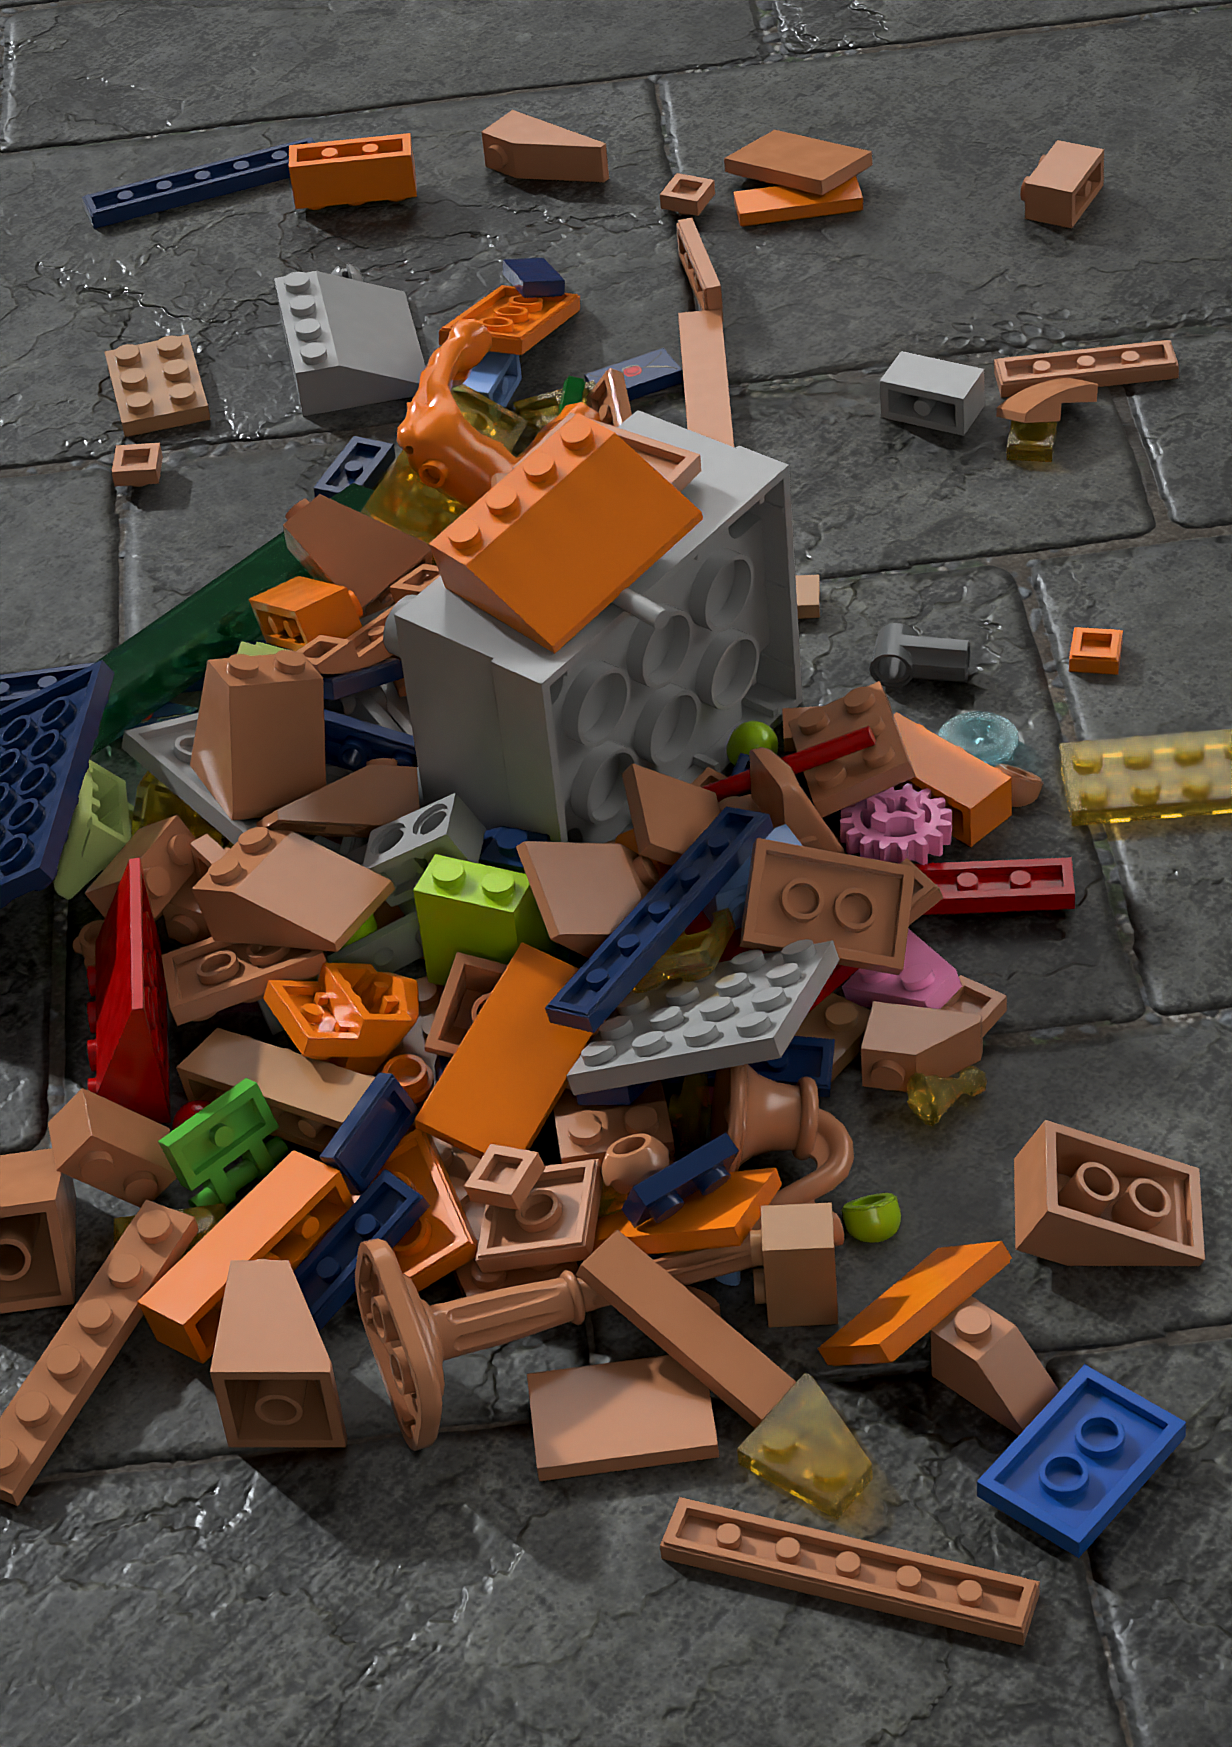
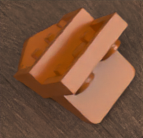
(346, 1015)

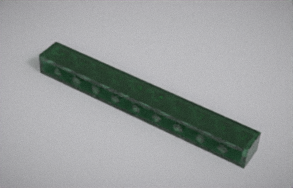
(205, 626)

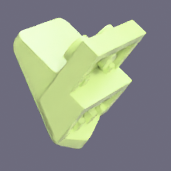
(96, 831)

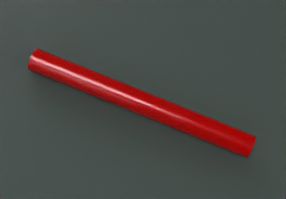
(800, 760)

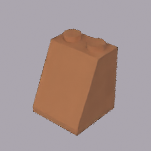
(352, 550)
(260, 732)
(36, 1233)
(272, 1364)

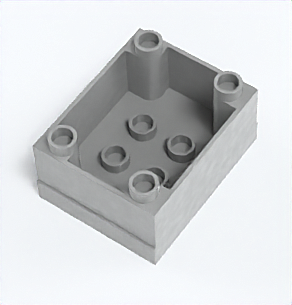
(548, 734)

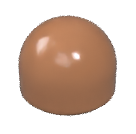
(1025, 785)

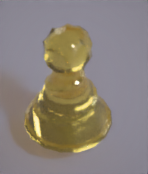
(934, 1095)

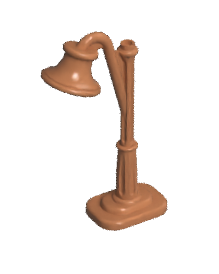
(416, 1338)

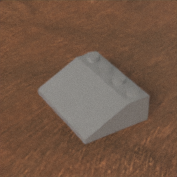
(347, 341)

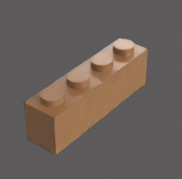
(303, 1093)

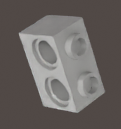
(409, 843)

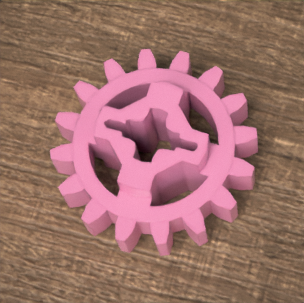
(897, 826)

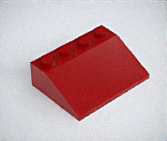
(130, 1005)

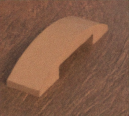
(366, 645)

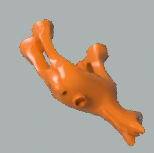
(437, 437)

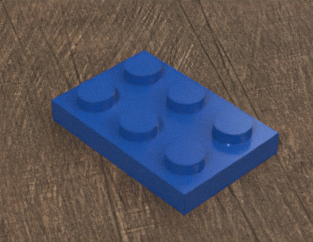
(1081, 1460)

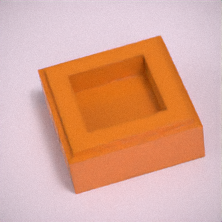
(1096, 650)

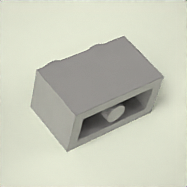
(932, 393)

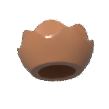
(633, 1161)

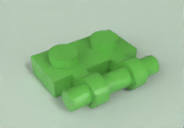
(219, 1135)

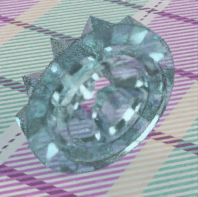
(976, 727)

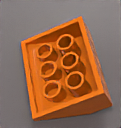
(563, 533)

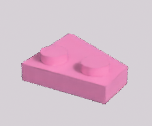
(924, 981)

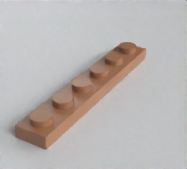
(87, 1344)

